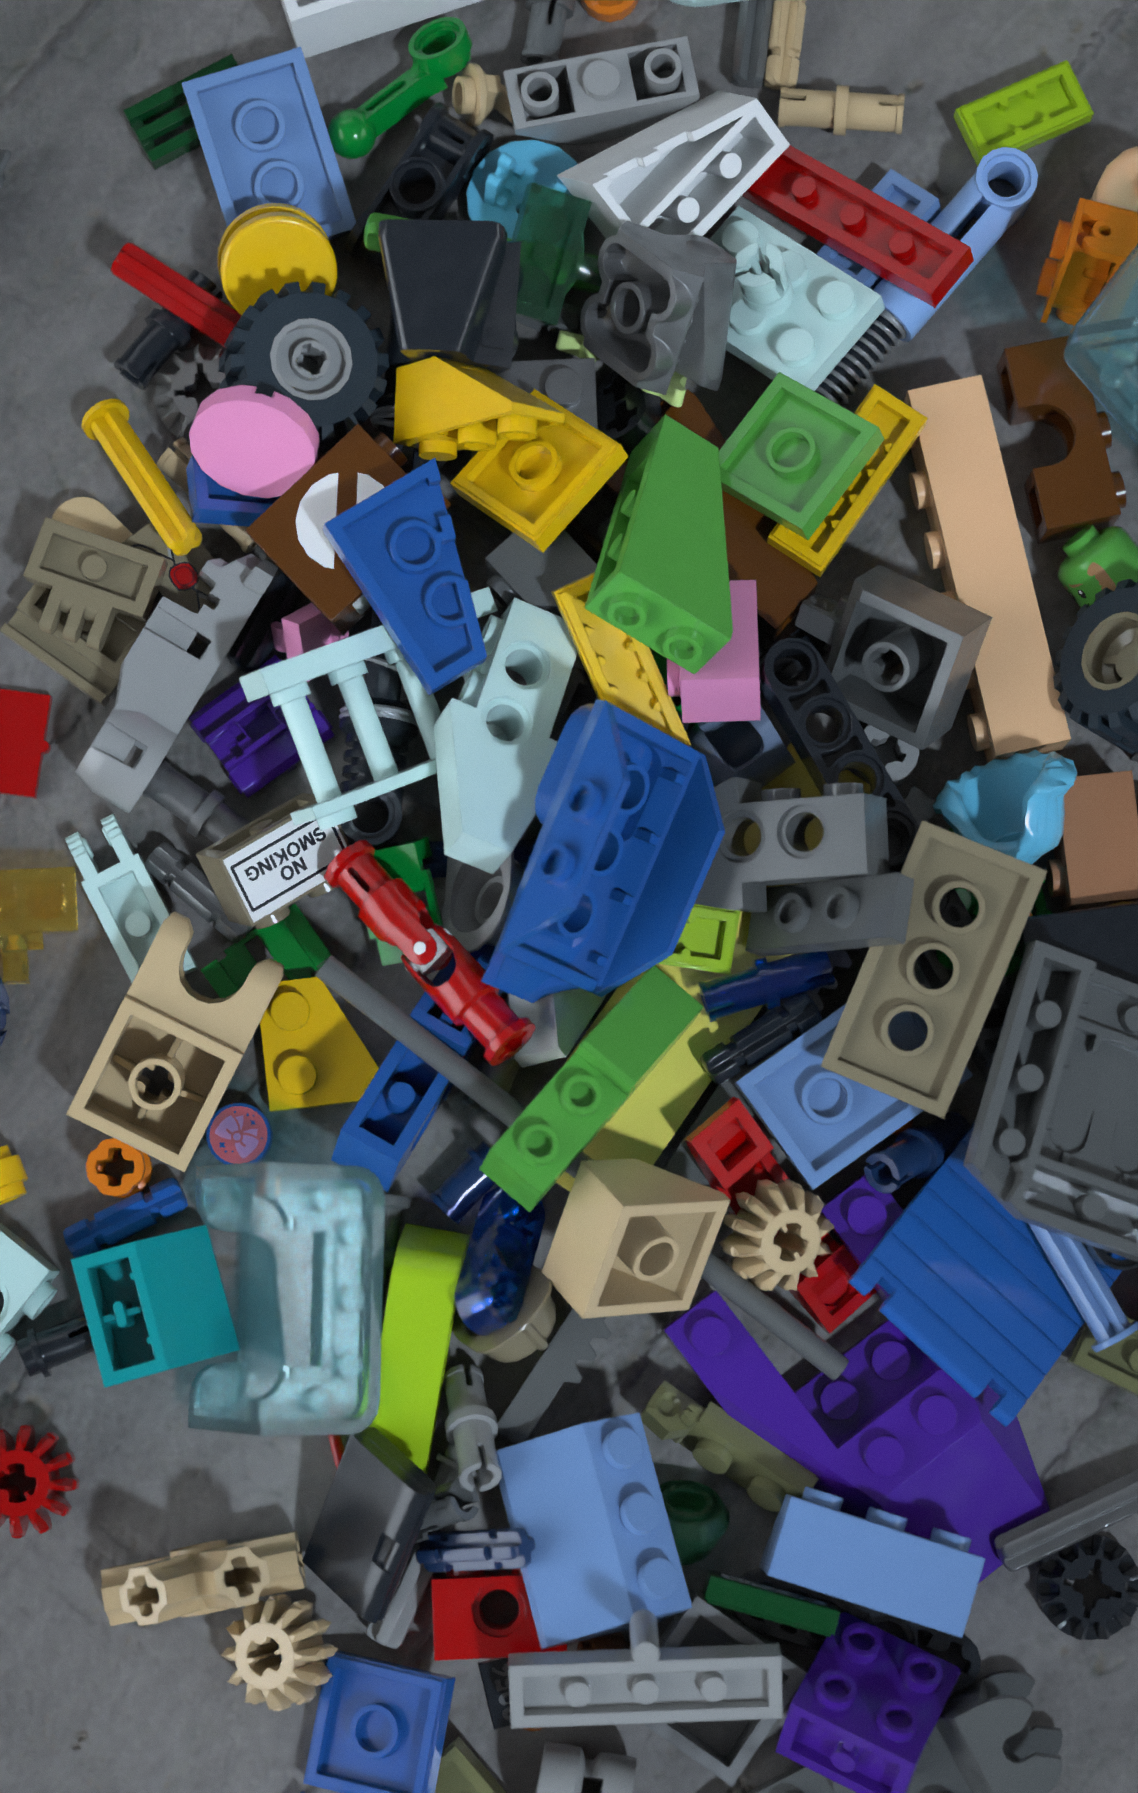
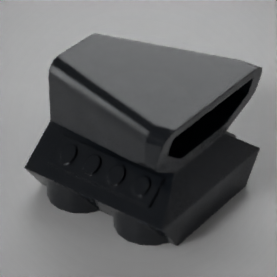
(451, 291)

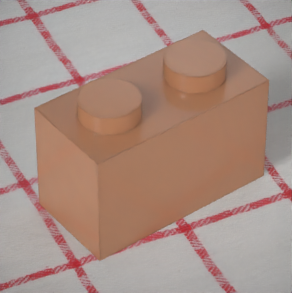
(1099, 844)

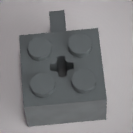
(898, 652)

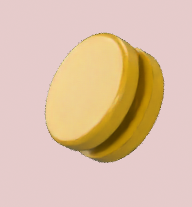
(273, 248)

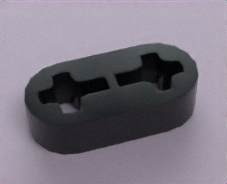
(625, 411)

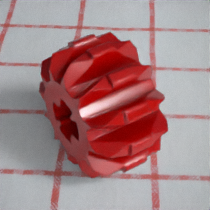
(48, 1481)

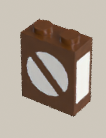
(294, 523)

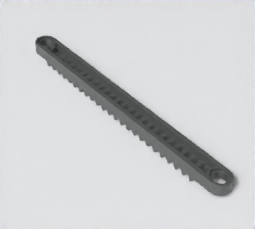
(575, 1334)

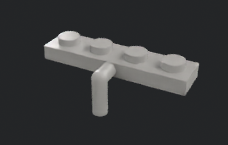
(645, 1683)

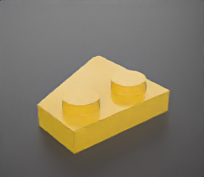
(311, 1049)

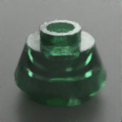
(695, 1517)

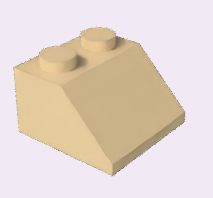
(633, 1239)

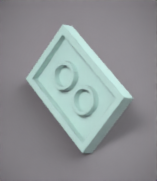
(790, 304)

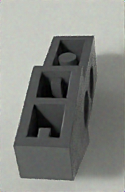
(850, 847)

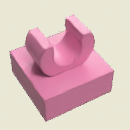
(304, 631)

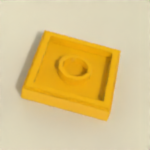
(541, 481)

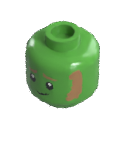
(1097, 562)

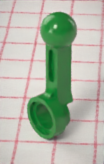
(437, 53)

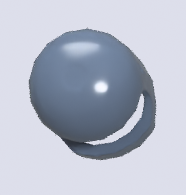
(741, 749)

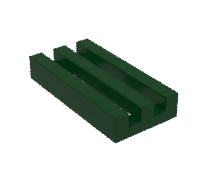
(161, 103)

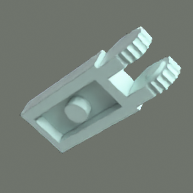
(123, 897)

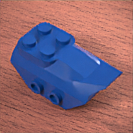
(616, 858)

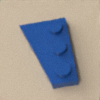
(411, 574)

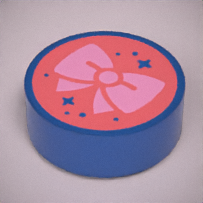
(239, 1134)

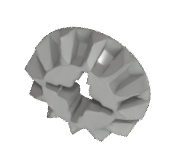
(178, 379)

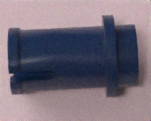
(464, 1185)

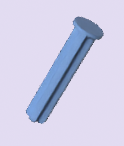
(1086, 1288)

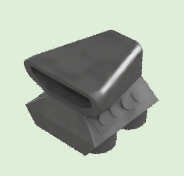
(661, 308)

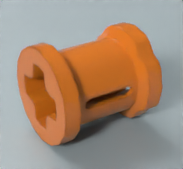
(130, 1183)

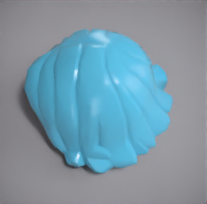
(1011, 803)

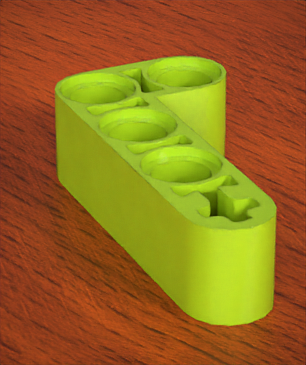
(418, 1337)

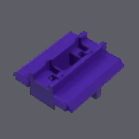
(252, 736)

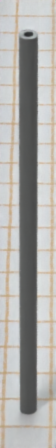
(508, 1109)

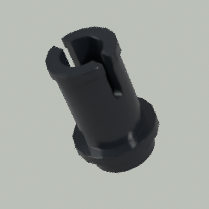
(55, 1345)

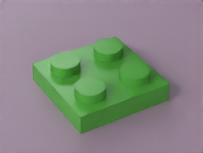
(795, 455)

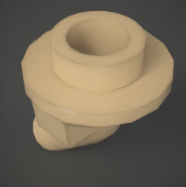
(478, 94)

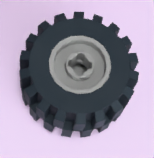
(311, 353)

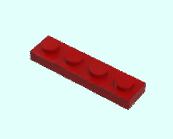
(861, 225)

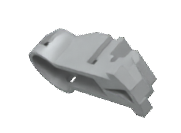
(164, 682)

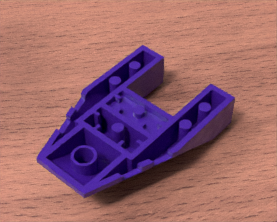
(889, 1426)

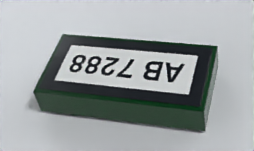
(770, 1603)

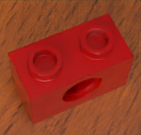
(462, 1628)

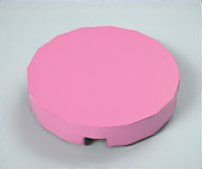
(253, 441)

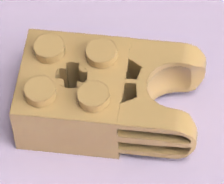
(177, 1029)

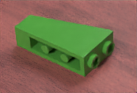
(667, 550)

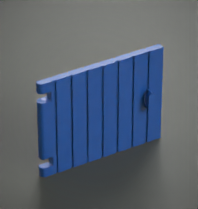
(973, 1287)

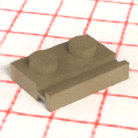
(85, 668)

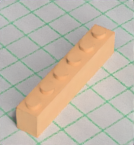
(985, 567)

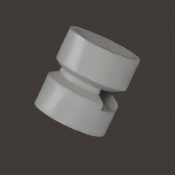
(566, 1766)

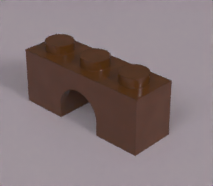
(1080, 487)

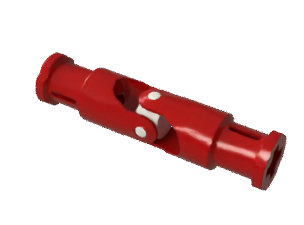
(403, 921)

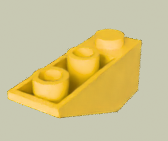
(460, 407)

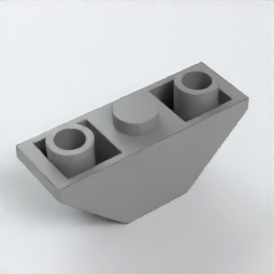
(602, 92)

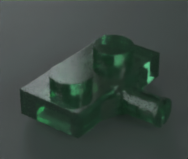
(551, 251)

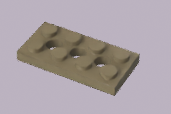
(956, 1011)

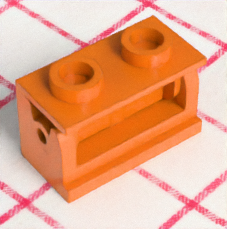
(1086, 256)

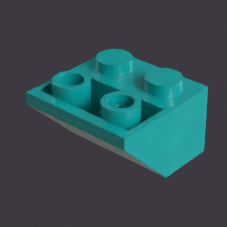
(155, 1305)

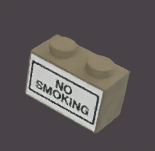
(271, 864)

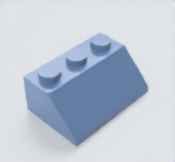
(595, 1529)
(873, 1561)

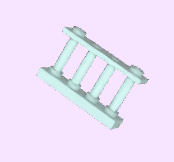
(345, 666)

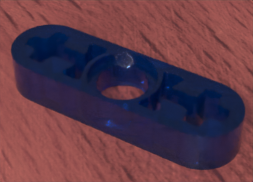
(482, 1268)

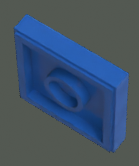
(378, 1727)

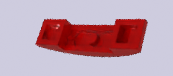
(736, 1155)

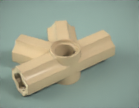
(202, 1579)

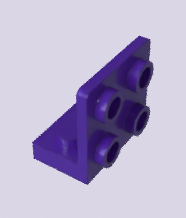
(866, 1708)

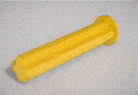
(109, 425)

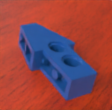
(404, 1092)

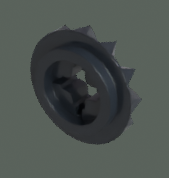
(1064, 1605)

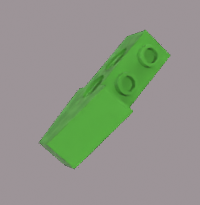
(590, 1087)

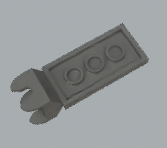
(974, 1748)

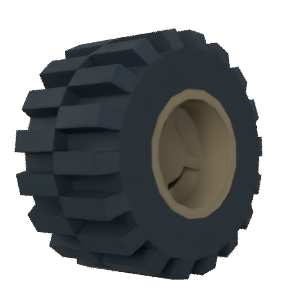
(1102, 667)

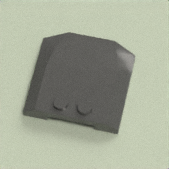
(1063, 1103)

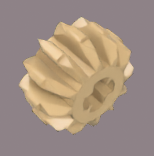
(799, 1240)
(258, 1658)

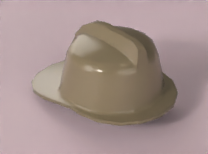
(525, 1333)

